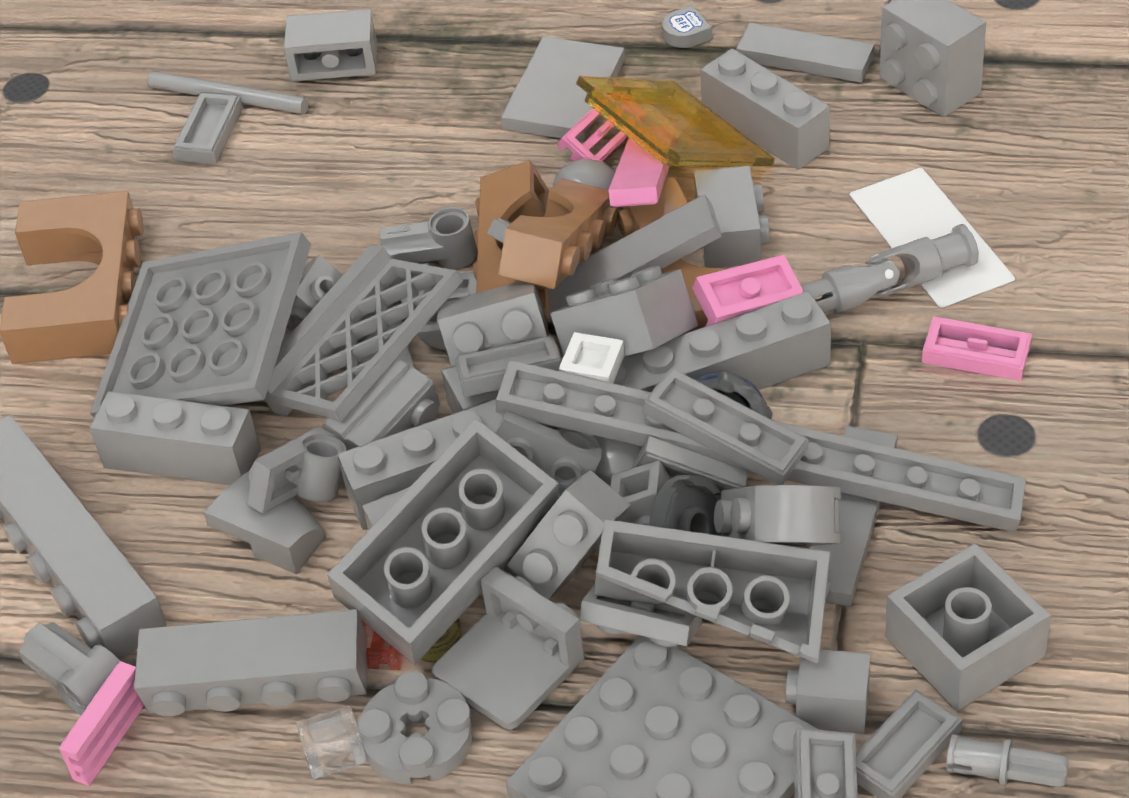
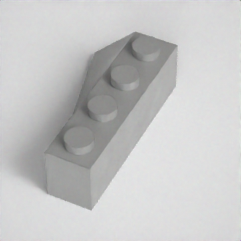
(734, 582)

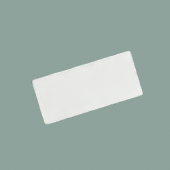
(916, 208)

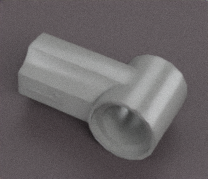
(443, 239)
(67, 663)

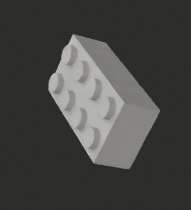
(441, 538)

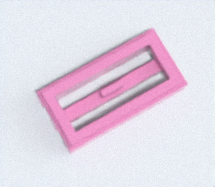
(582, 151)
(976, 352)
(102, 725)

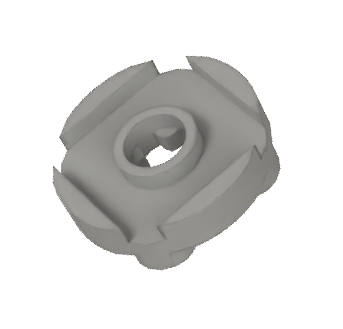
(412, 701)

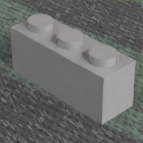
(766, 108)
(174, 438)

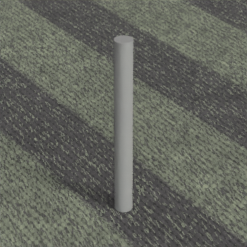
(248, 95)

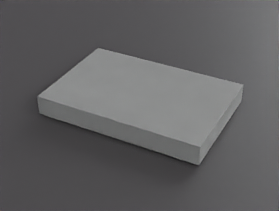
(547, 94)

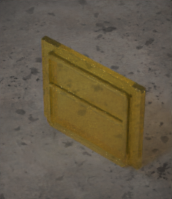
(671, 123)

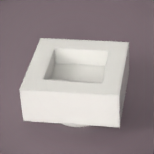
(593, 357)

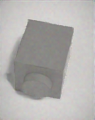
(831, 692)

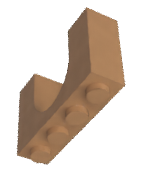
(88, 315)

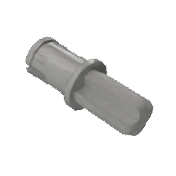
(1005, 762)

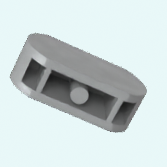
(780, 514)

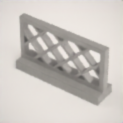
(345, 314)

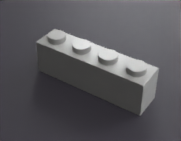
(251, 662)

